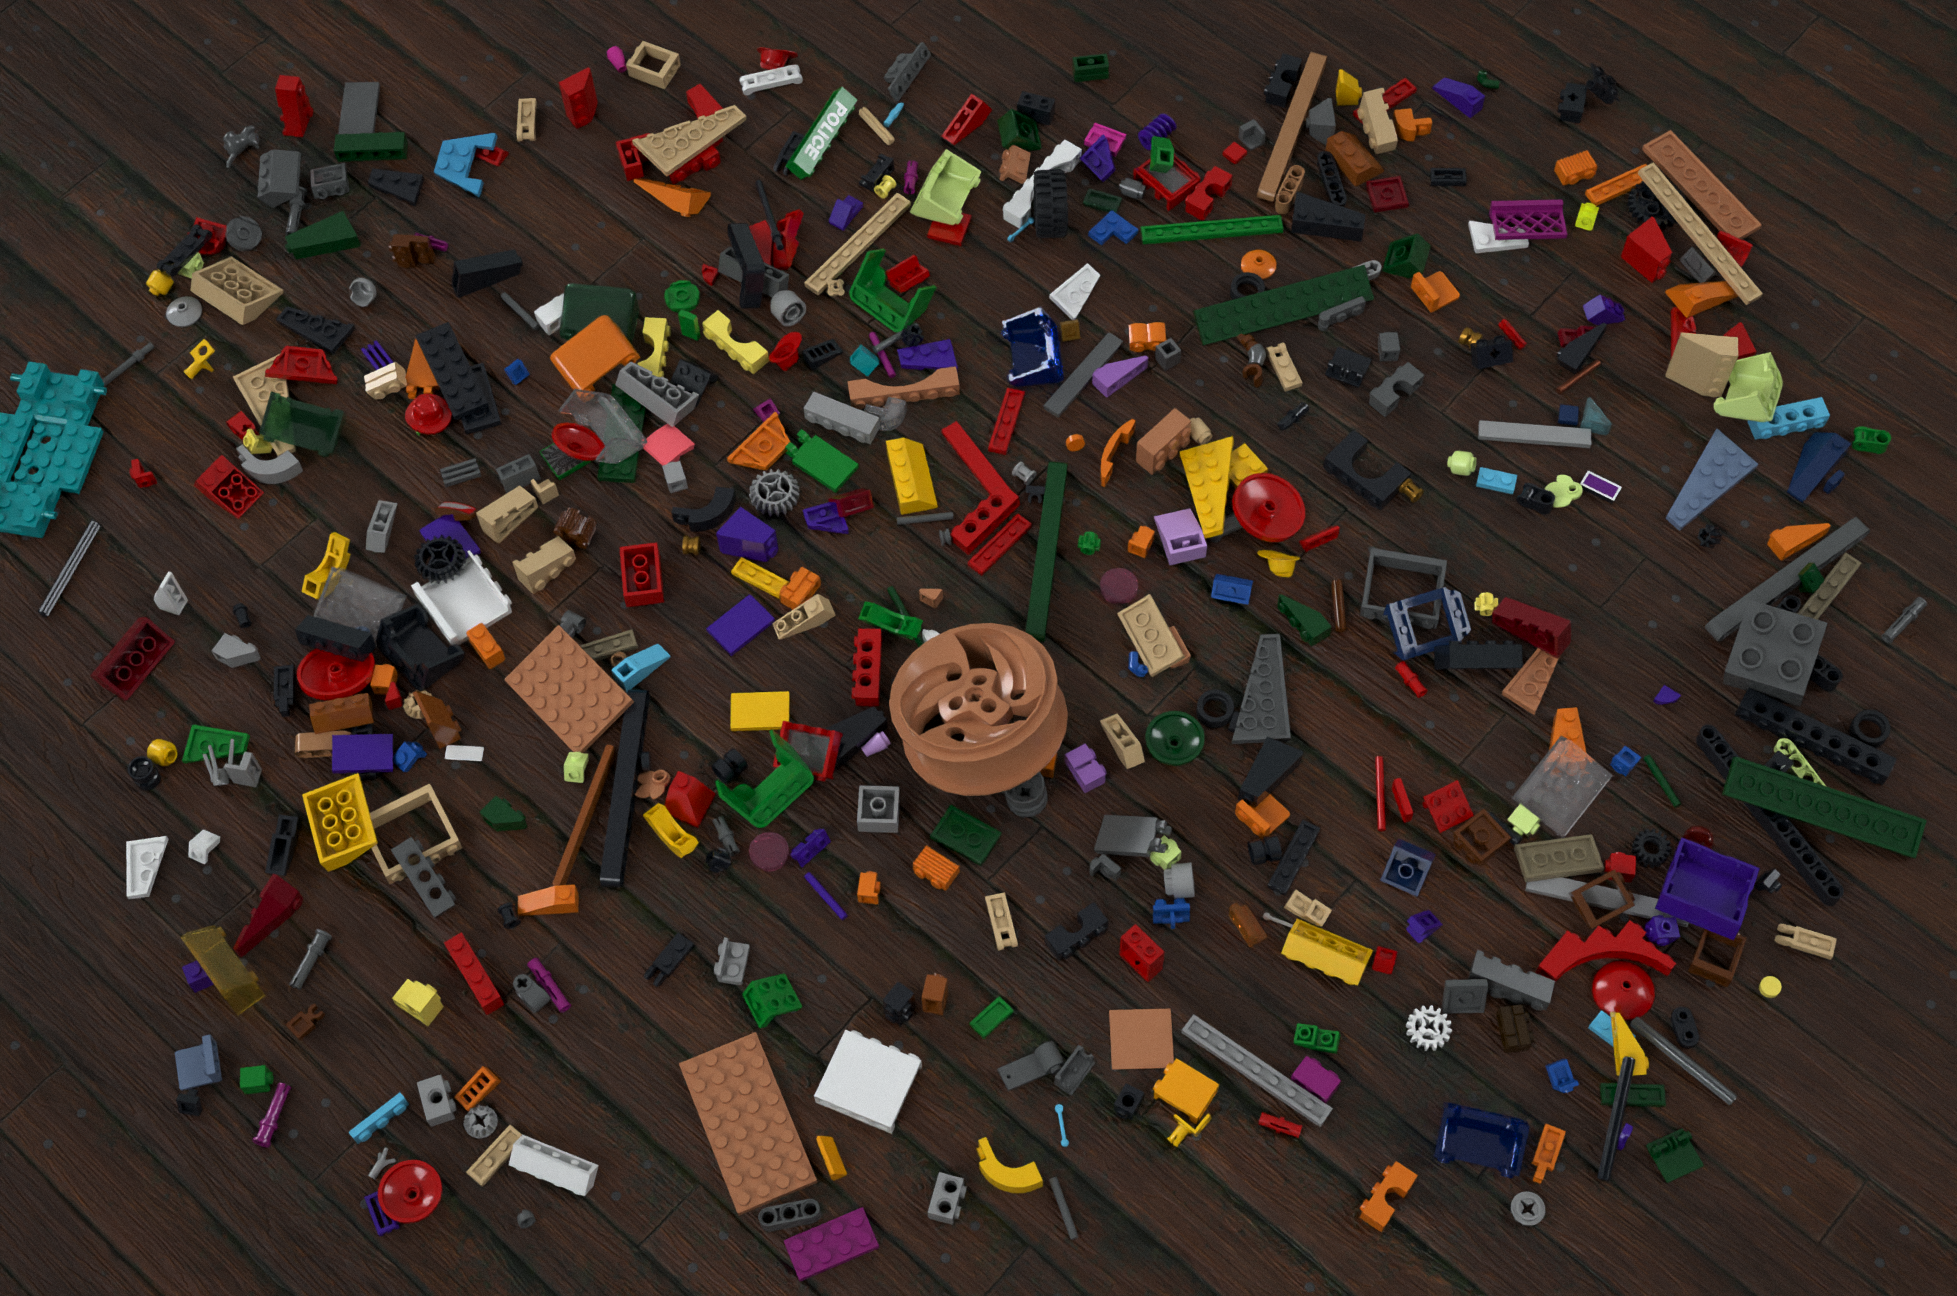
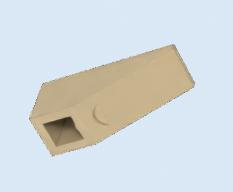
(804, 617)

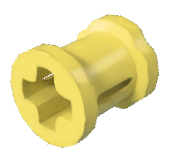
(885, 186)

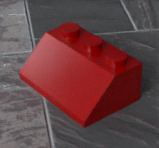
(579, 97)

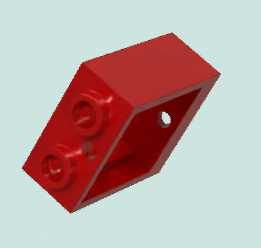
(1138, 946)

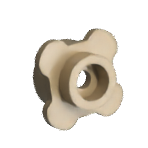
(831, 291)

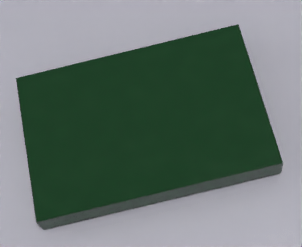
(965, 835)

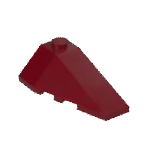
(277, 905)

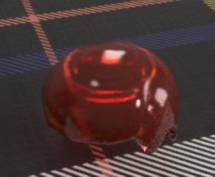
(1700, 836)

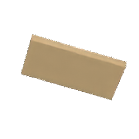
(1151, 635)

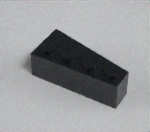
(1326, 219)
(1478, 656)

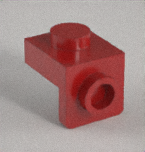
(141, 478)

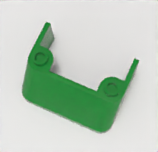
(882, 303)
(773, 794)

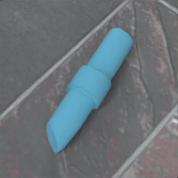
(893, 114)

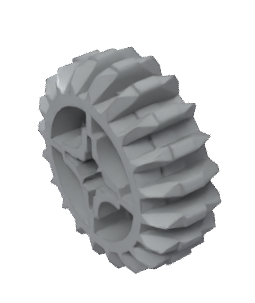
(776, 498)

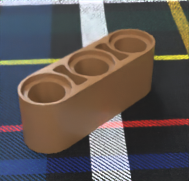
(1289, 189)
(315, 745)

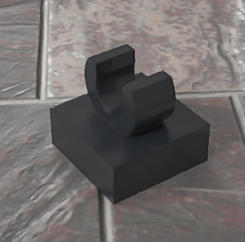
(1035, 490)
(1768, 881)
(189, 1103)

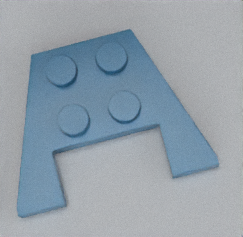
(457, 157)

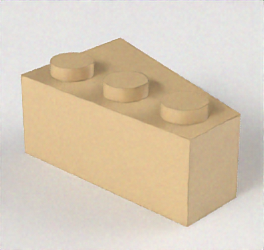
(1376, 121)
(544, 565)

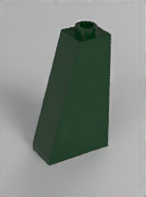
(323, 237)

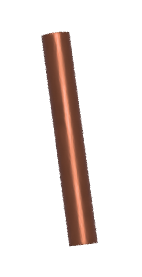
(1581, 374)

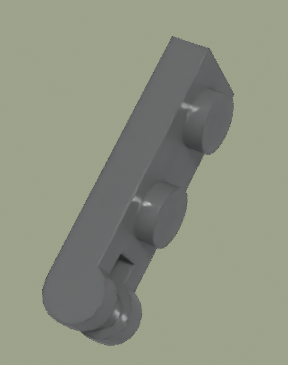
(1341, 313)

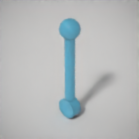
(1030, 221)
(1059, 1109)

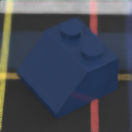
(1407, 867)

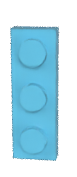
(379, 1118)

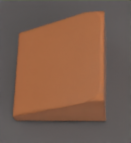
(931, 596)

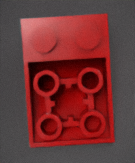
(228, 487)

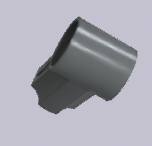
(1230, 525)
(572, 623)

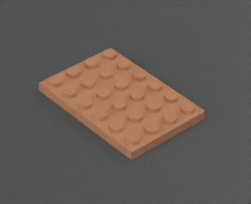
(569, 690)

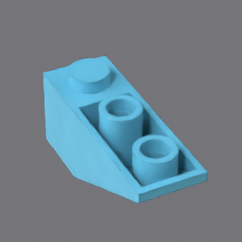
(639, 666)

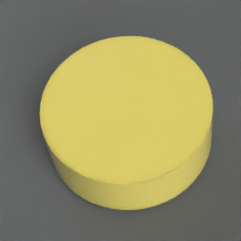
(1770, 987)

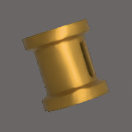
(1415, 495)

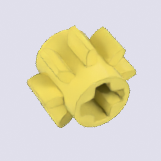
(1486, 604)

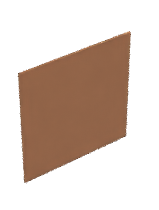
(1141, 1038)

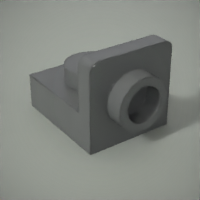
(1107, 867)

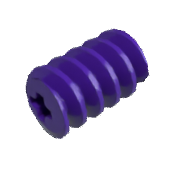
(1160, 127)

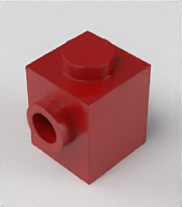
(1621, 863)

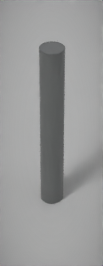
(518, 309)
(891, 340)
(925, 518)
(1063, 1208)

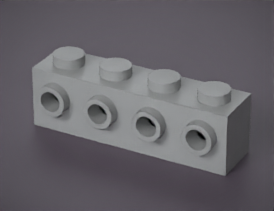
(841, 418)

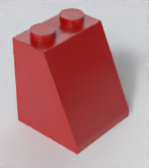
(1647, 251)

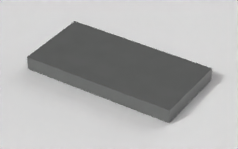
(359, 107)

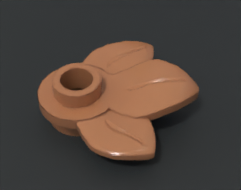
(652, 784)

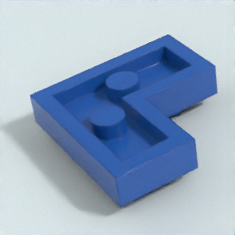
(1113, 225)

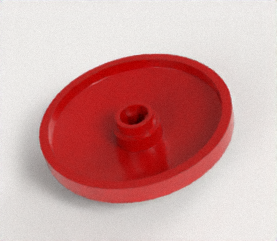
(1268, 507)
(333, 676)

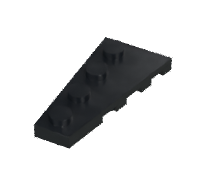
(316, 329)

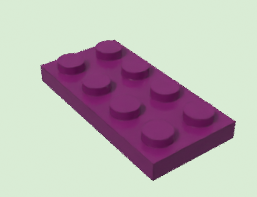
(831, 1244)

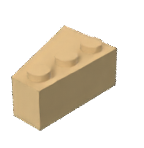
(506, 513)

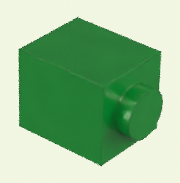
(255, 1079)

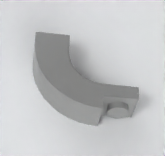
(271, 471)

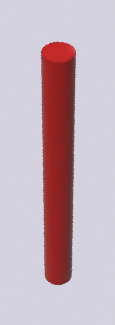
(1380, 794)

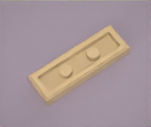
(494, 1156)

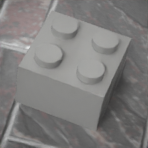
(878, 809)

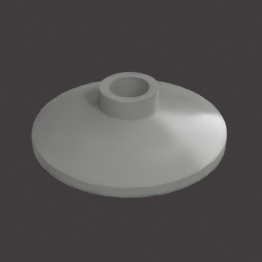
(184, 311)

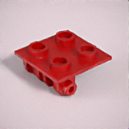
(1448, 806)

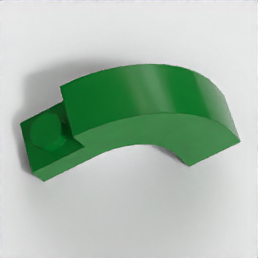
(889, 621)

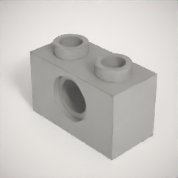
(436, 1112)

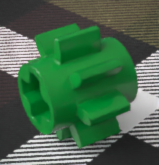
(1089, 543)

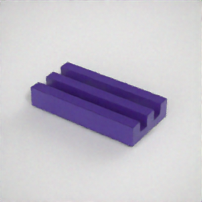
(371, 348)
(388, 1228)

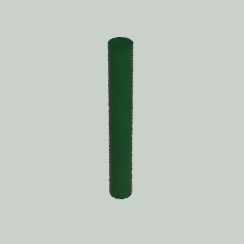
(1662, 781)

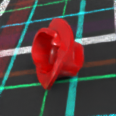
(428, 414)

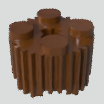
(575, 528)

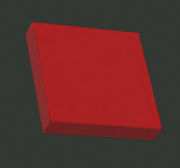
(948, 233)

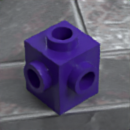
(1662, 930)

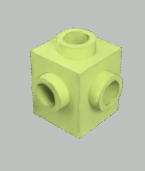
(1171, 855)

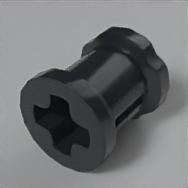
(509, 915)

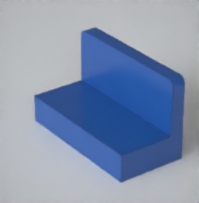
(1231, 589)

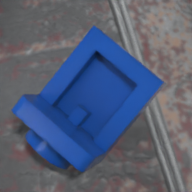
(408, 755)
(1625, 761)
(1561, 1076)

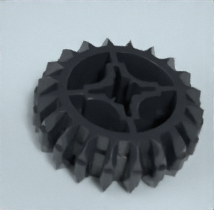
(440, 549)

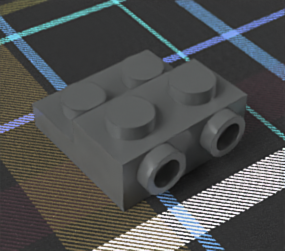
(329, 181)

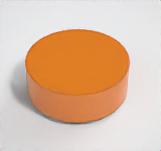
(1075, 442)

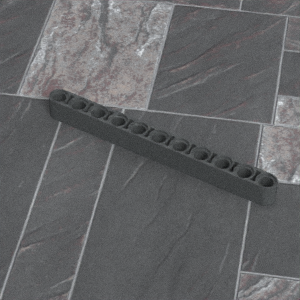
(1787, 578)

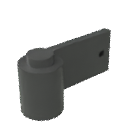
(1032, 1067)

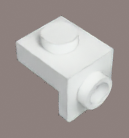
(202, 845)

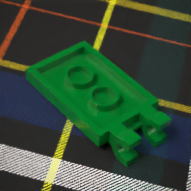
(821, 461)

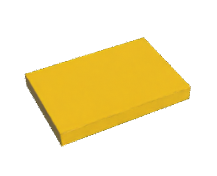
(759, 710)

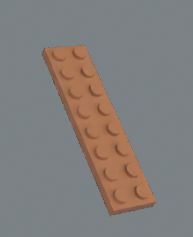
(1701, 186)

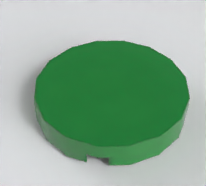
(682, 296)

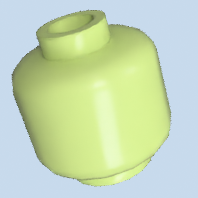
(1462, 463)

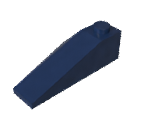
(1816, 461)

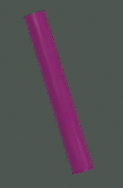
(883, 356)

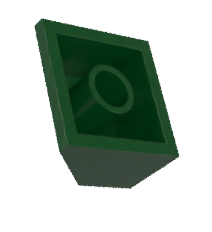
(1019, 131)
(1407, 256)

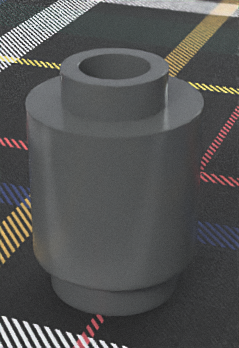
(1132, 188)

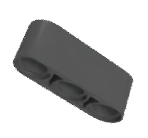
(799, 1219)

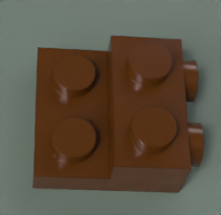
(411, 249)
(1480, 838)

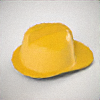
(1279, 563)

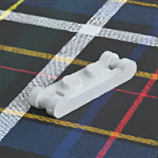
(770, 79)

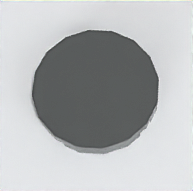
(243, 233)

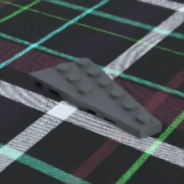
(1265, 700)

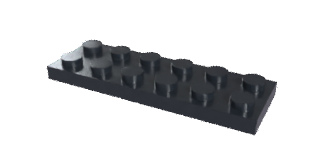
(451, 371)

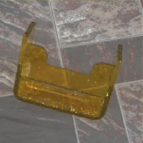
(224, 967)

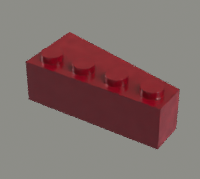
(1534, 626)

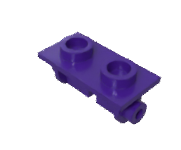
(815, 843)

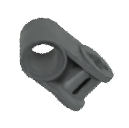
(532, 995)

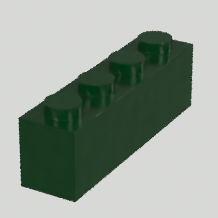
(370, 146)

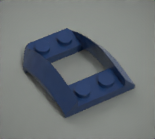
(1402, 627)

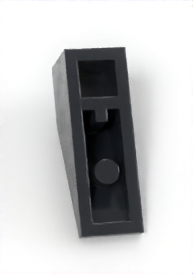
(1578, 350)

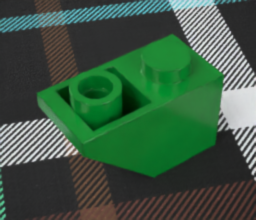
(1161, 154)

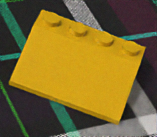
(340, 822)

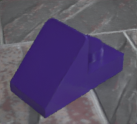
(844, 212)
(1422, 925)

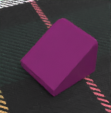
(766, 409)

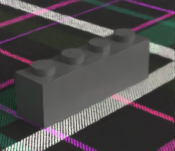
(774, 279)

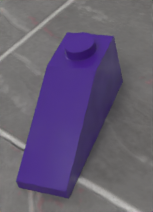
(1461, 95)

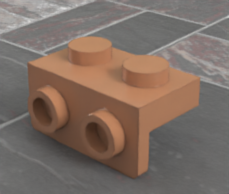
(1015, 164)

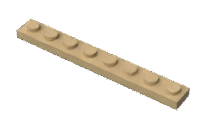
(858, 243)

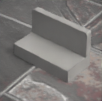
(248, 771)

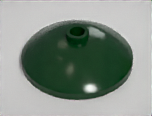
(1177, 728)

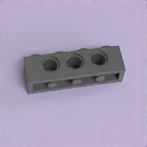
(403, 853)

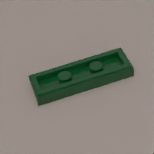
(1639, 1095)

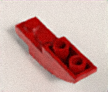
(788, 227)

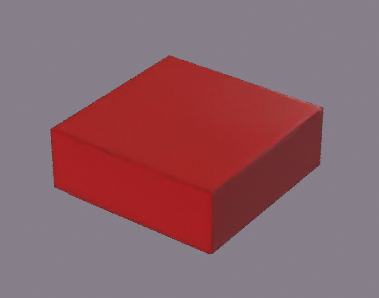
(1234, 153)

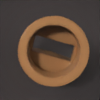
(614, 662)

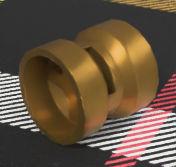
(1469, 337)

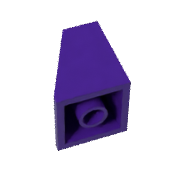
(747, 537)

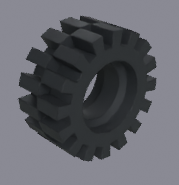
(1657, 839)

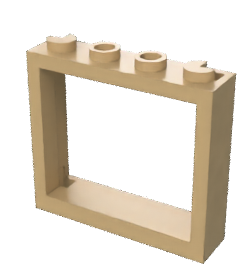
(401, 807)

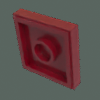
(1387, 194)

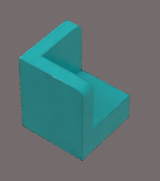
(864, 360)

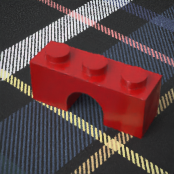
(1215, 182)

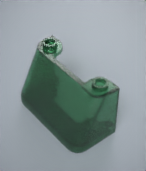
(587, 302)
(302, 424)

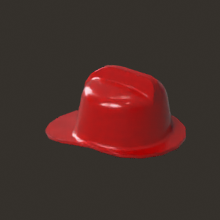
(774, 59)
(786, 351)

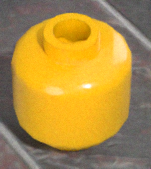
(159, 282)
(162, 752)

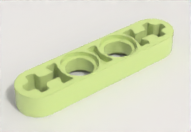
(1805, 768)

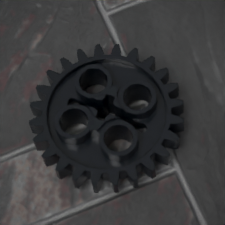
(1646, 205)

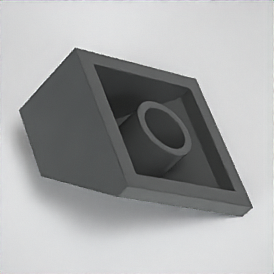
(1321, 121)

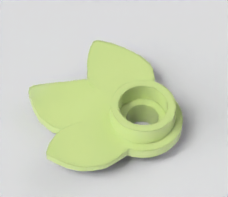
(1562, 492)

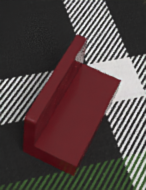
(853, 502)

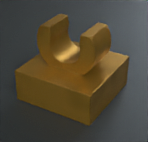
(1070, 330)

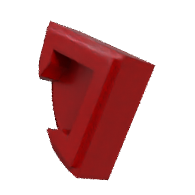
(709, 274)

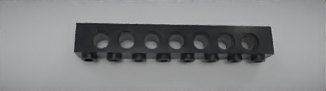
(1825, 734)

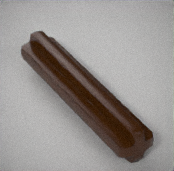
(1338, 604)

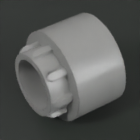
(787, 307)
(1179, 880)

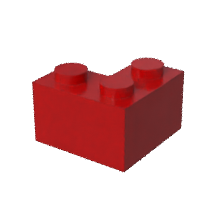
(631, 158)

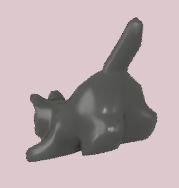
(237, 143)

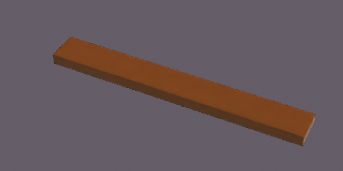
(585, 816)

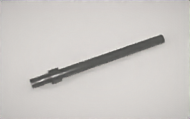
(138, 356)

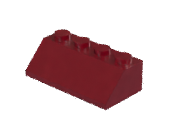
(132, 658)

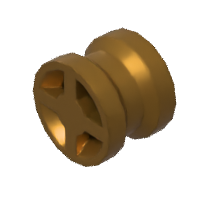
(691, 545)

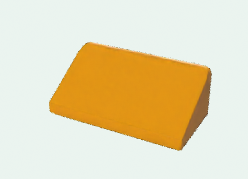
(831, 1157)

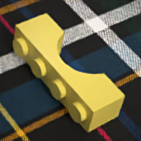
(656, 333)
(749, 355)

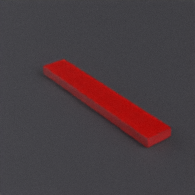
(972, 457)

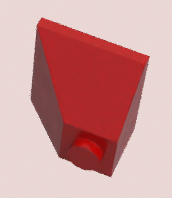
(688, 799)

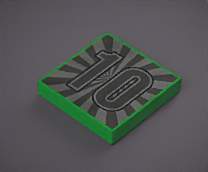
(559, 462)

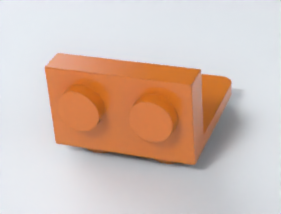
(1434, 290)
(1263, 818)

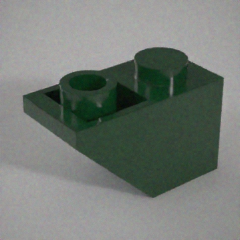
(501, 816)

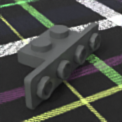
(905, 70)

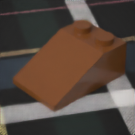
(438, 719)

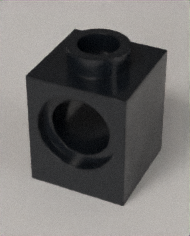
(1132, 1094)

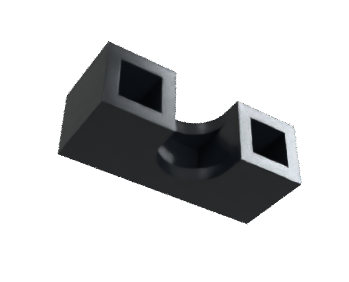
(1286, 69)
(1064, 943)

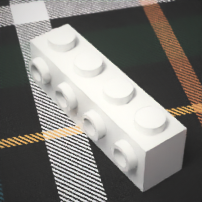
(553, 1165)

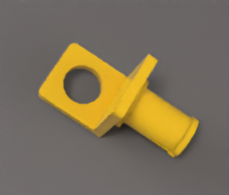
(200, 361)
(1184, 1128)

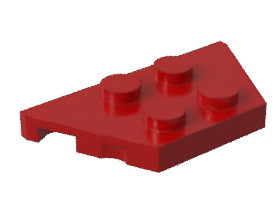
(302, 365)

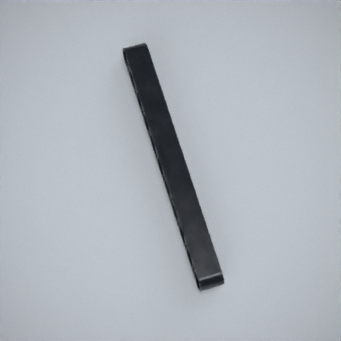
(624, 790)
(1776, 821)

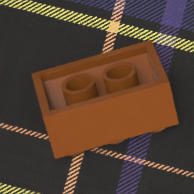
(1353, 158)
(341, 713)

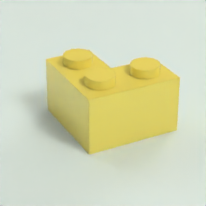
(419, 1001)

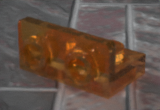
(1247, 924)

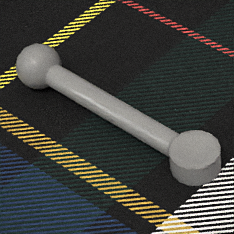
(1266, 916)

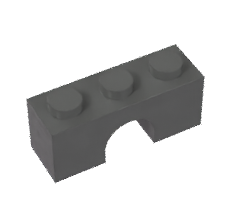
(1405, 378)

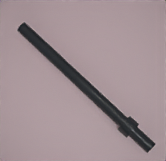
(775, 233)

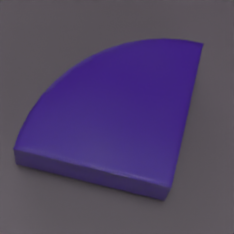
(1666, 696)
(1624, 1134)

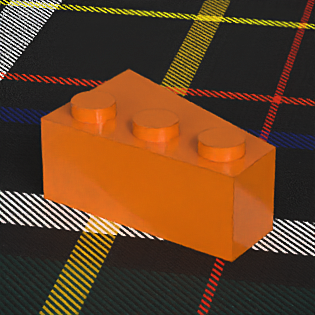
(1567, 724)

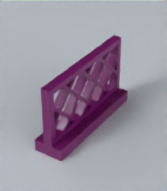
(1528, 210)

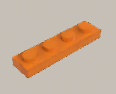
(1614, 187)

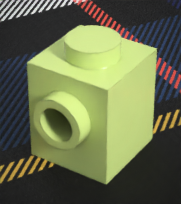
(192, 266)
(1524, 821)

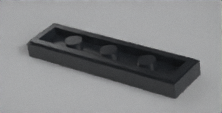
(1293, 857)

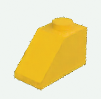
(1347, 89)

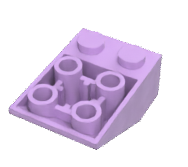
(1181, 536)

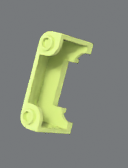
(946, 189)
(1752, 389)

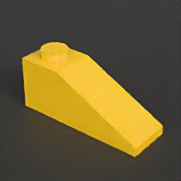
(1626, 1045)

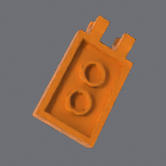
(419, 374)

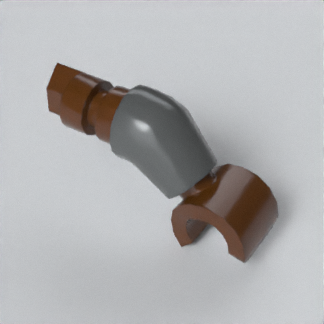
(1256, 358)

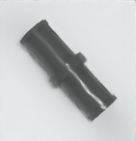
(726, 836)

